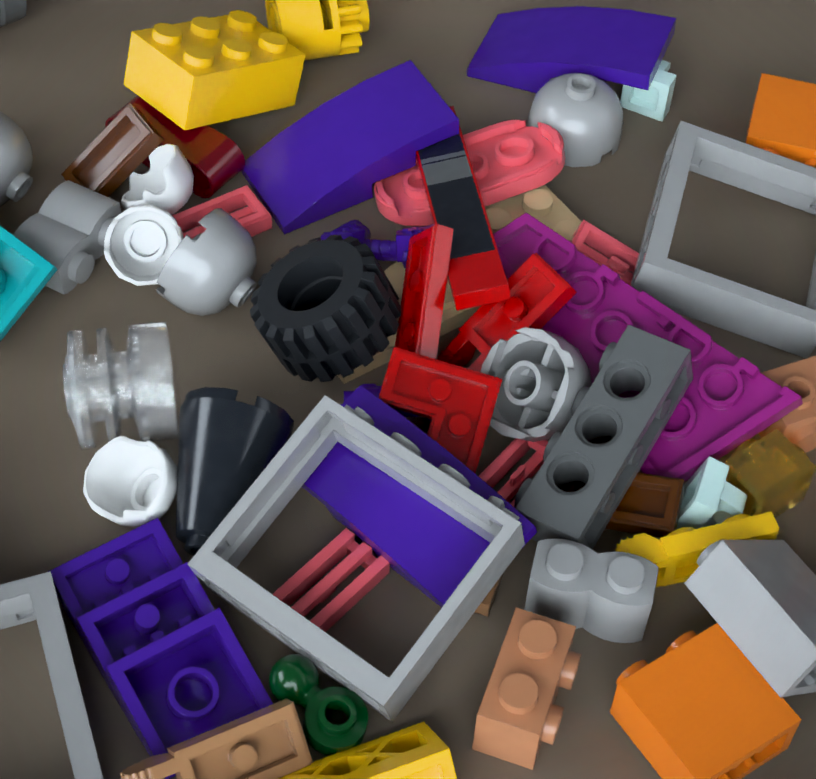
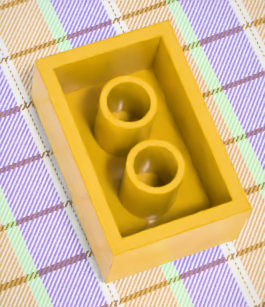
(213, 69)

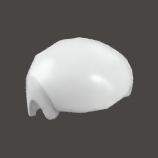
(165, 184)
(141, 243)
(130, 481)

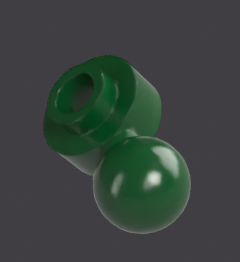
(297, 680)

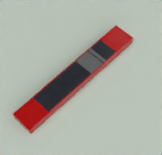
(456, 202)

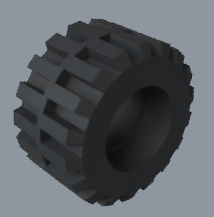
(326, 308)

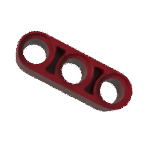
(209, 152)

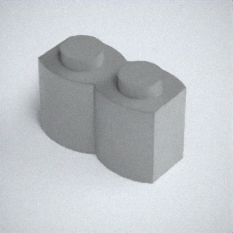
(69, 232)
(593, 591)

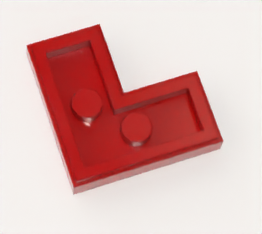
(450, 395)

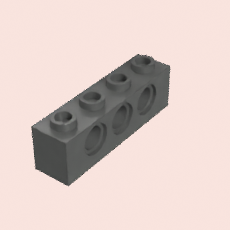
(636, 363)

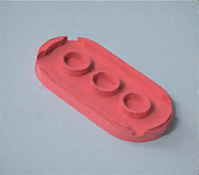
(505, 161)

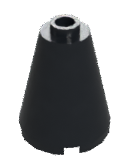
(221, 456)

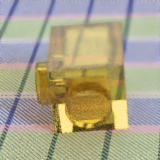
(770, 473)

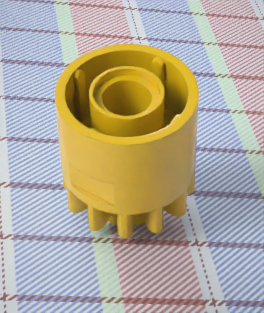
(320, 26)

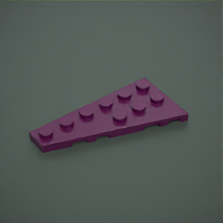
(727, 394)

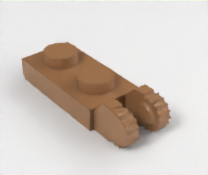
(251, 747)

